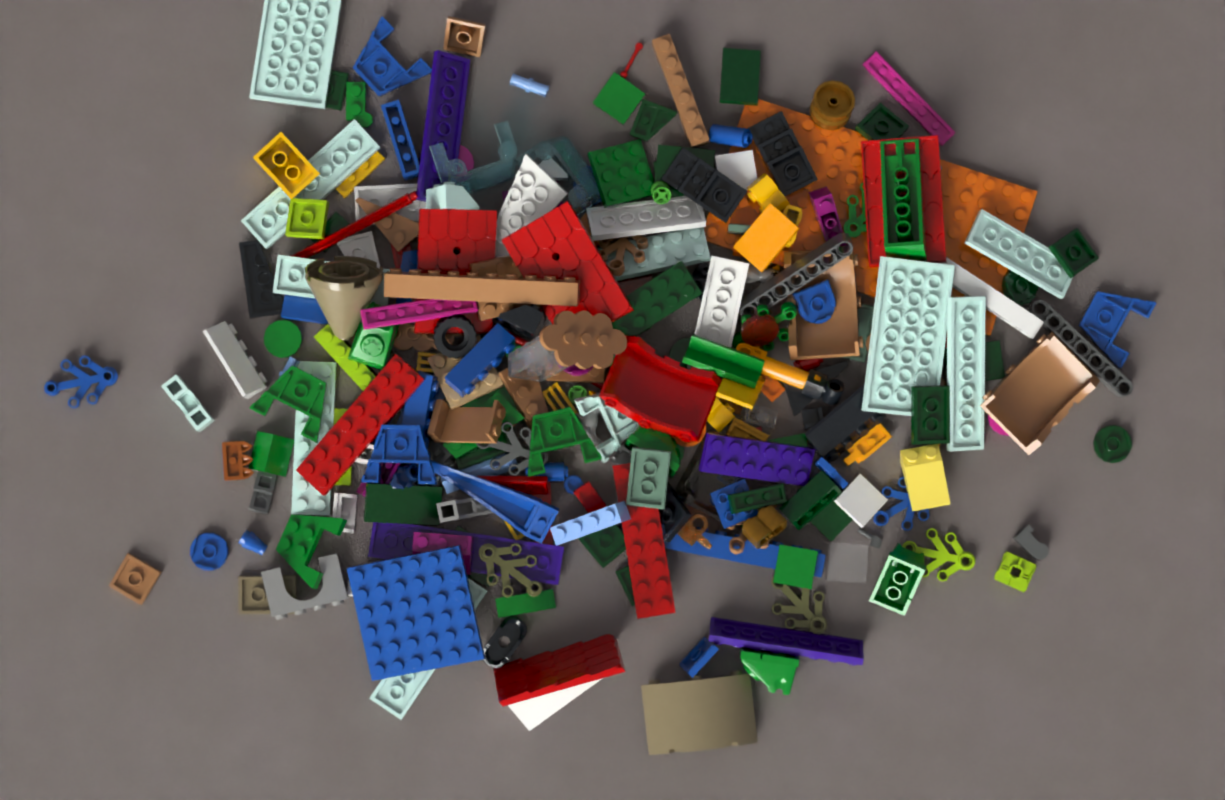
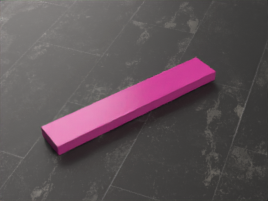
(908, 98)
(414, 312)

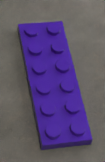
(756, 459)

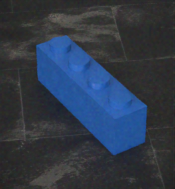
(401, 139)
(480, 360)
(421, 404)

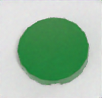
(282, 338)

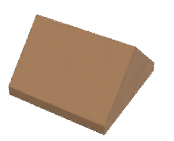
(464, 36)

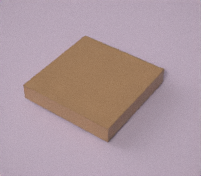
(135, 579)

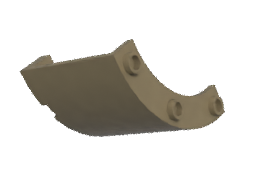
(699, 713)

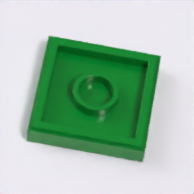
(618, 98)
(795, 566)

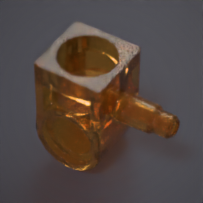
(691, 535)

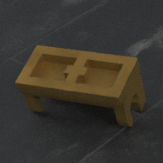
(741, 429)

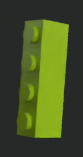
(339, 352)

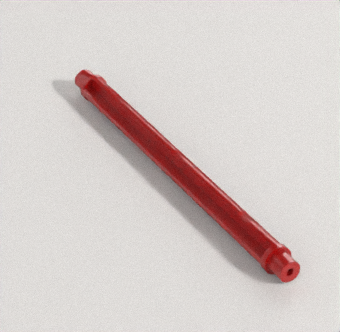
(357, 226)

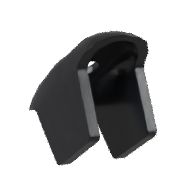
(513, 629)

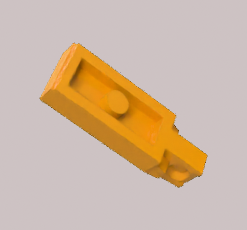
(867, 445)

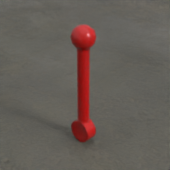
(638, 46)

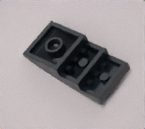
(782, 154)
(704, 185)

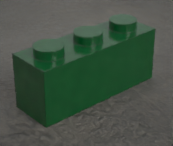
(810, 500)

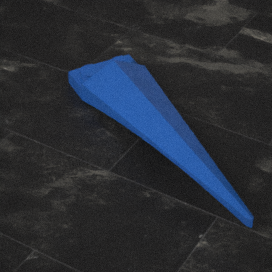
(520, 510)

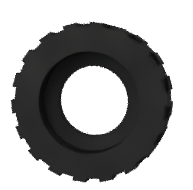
(454, 350)

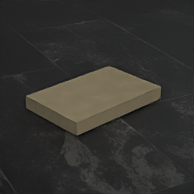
(252, 594)

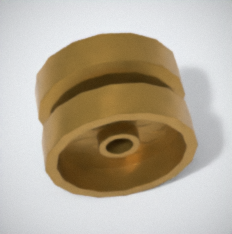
(832, 105)

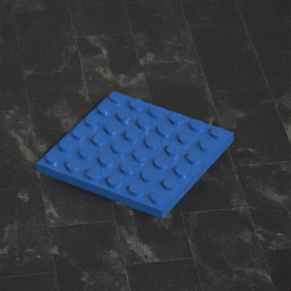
(416, 613)

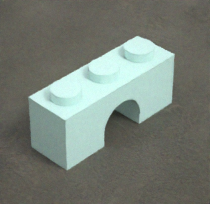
(188, 403)

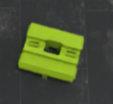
(1025, 567)

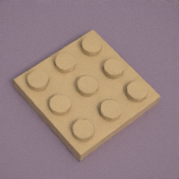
(442, 365)

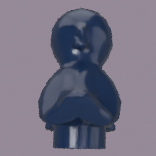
(405, 476)

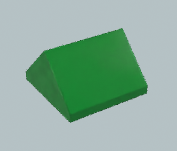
(271, 453)

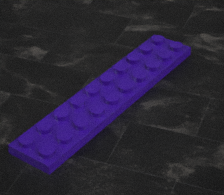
(396, 540)

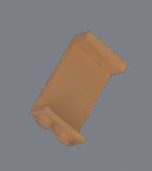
(466, 423)

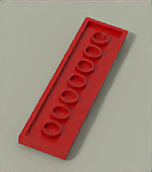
(360, 424)
(645, 554)

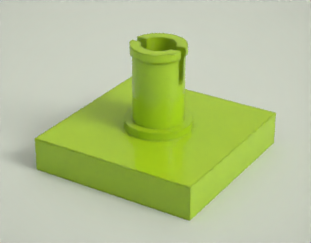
(307, 218)

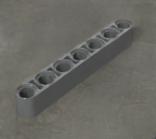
(798, 268)
(1090, 350)

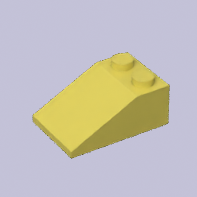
(924, 477)

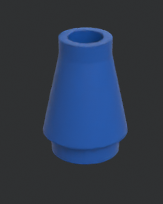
(252, 542)

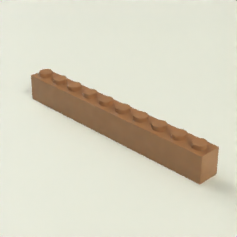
(482, 288)

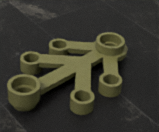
(508, 567)
(802, 607)

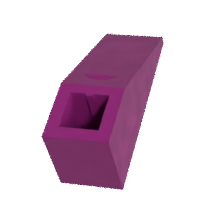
(826, 213)

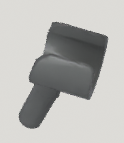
(875, 540)

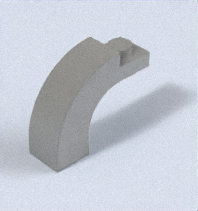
(460, 509)

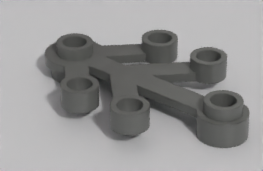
(515, 450)

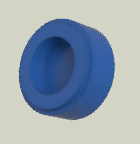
(572, 482)

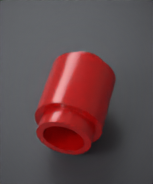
(807, 364)

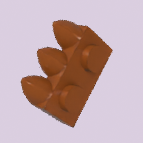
(235, 460)

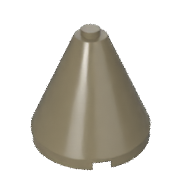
(343, 290)

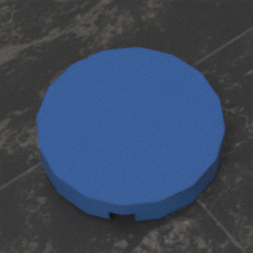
(209, 551)

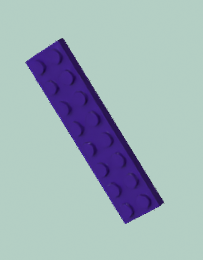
(443, 115)
(786, 641)

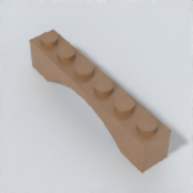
(680, 90)

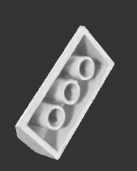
(235, 359)

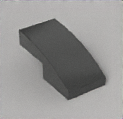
(263, 492)

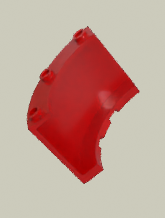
(660, 391)

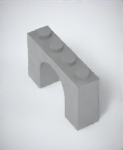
(282, 603)

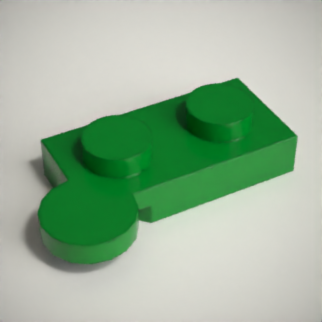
(357, 104)

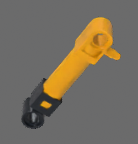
(812, 383)

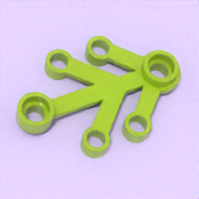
(943, 555)

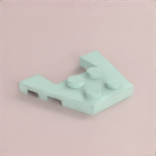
(617, 423)

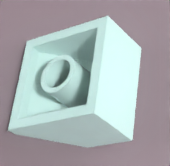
(449, 197)

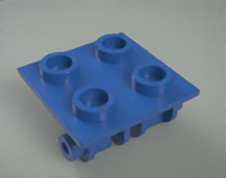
(720, 500)

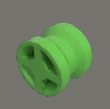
(658, 196)
(576, 392)

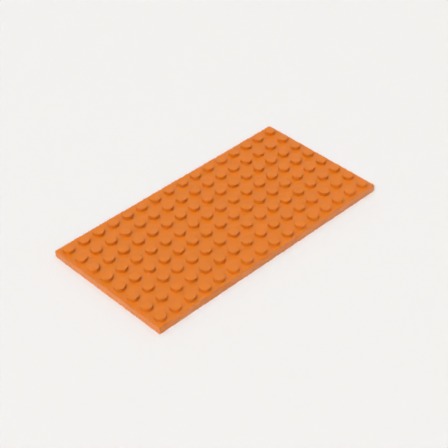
(838, 165)

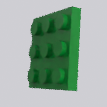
(621, 173)

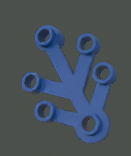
(84, 381)
(899, 507)

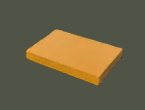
(766, 237)

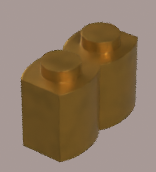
(764, 526)

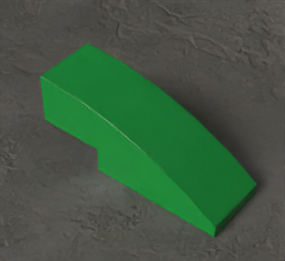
(525, 604)

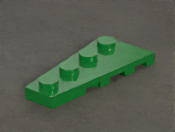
(512, 416)

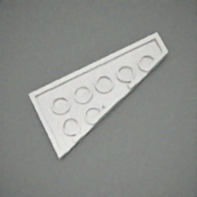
(528, 199)

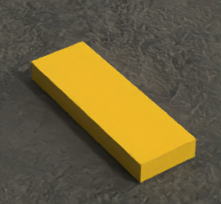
(360, 174)

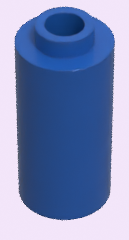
(730, 135)
(554, 471)

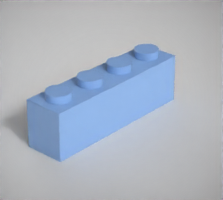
(590, 523)

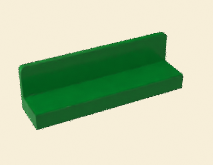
(723, 361)

